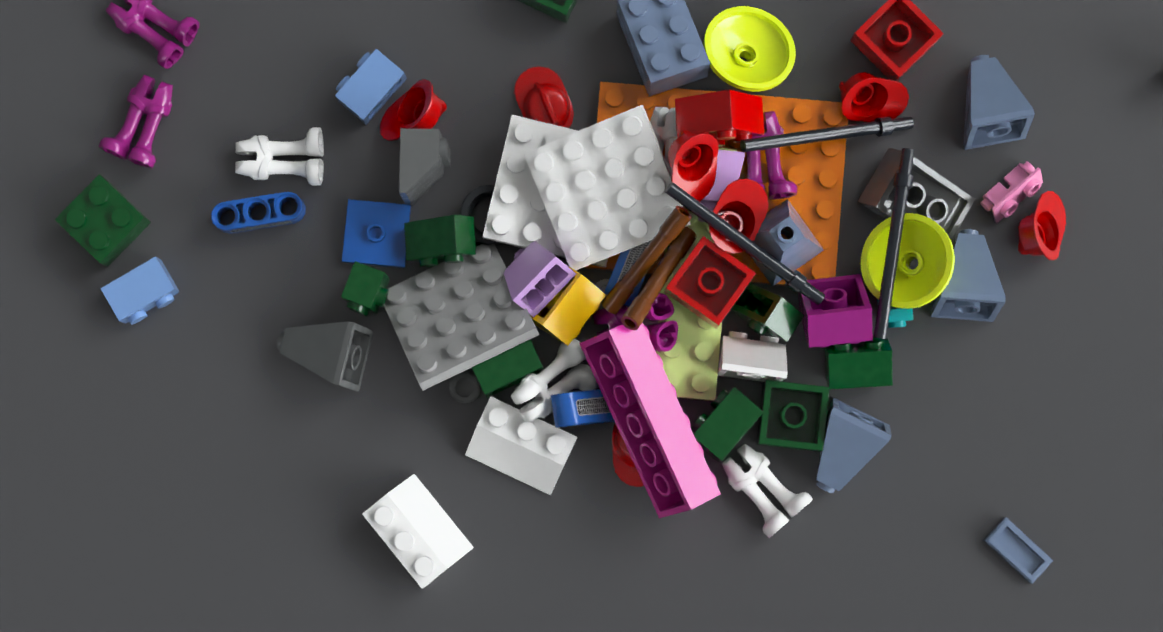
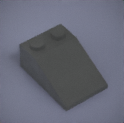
(929, 196)

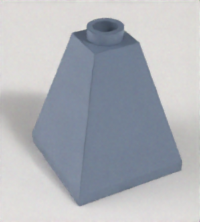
(994, 106)
(792, 252)
(974, 285)
(849, 444)

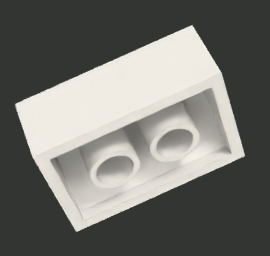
(521, 449)
(417, 531)

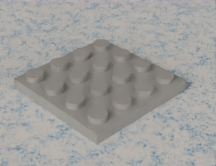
(457, 316)

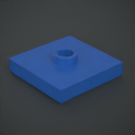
(375, 233)

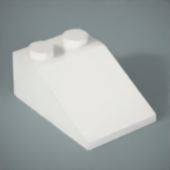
(752, 358)

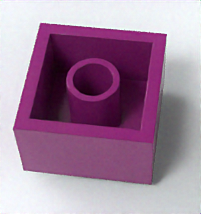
(841, 316)

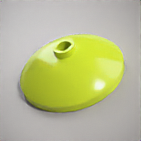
(758, 39)
(920, 240)

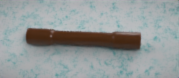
(667, 232)
(643, 302)

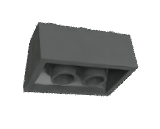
(422, 162)

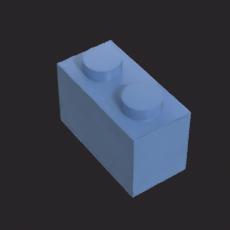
(370, 85)
(140, 291)

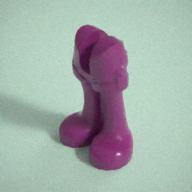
(133, 21)
(141, 104)
(778, 186)
(662, 334)

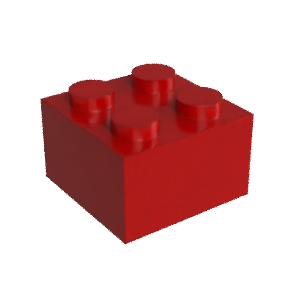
(896, 37)
(721, 114)
(709, 282)

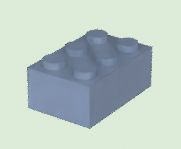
(663, 43)

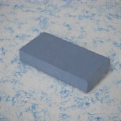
(1018, 550)

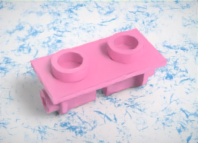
(1023, 182)

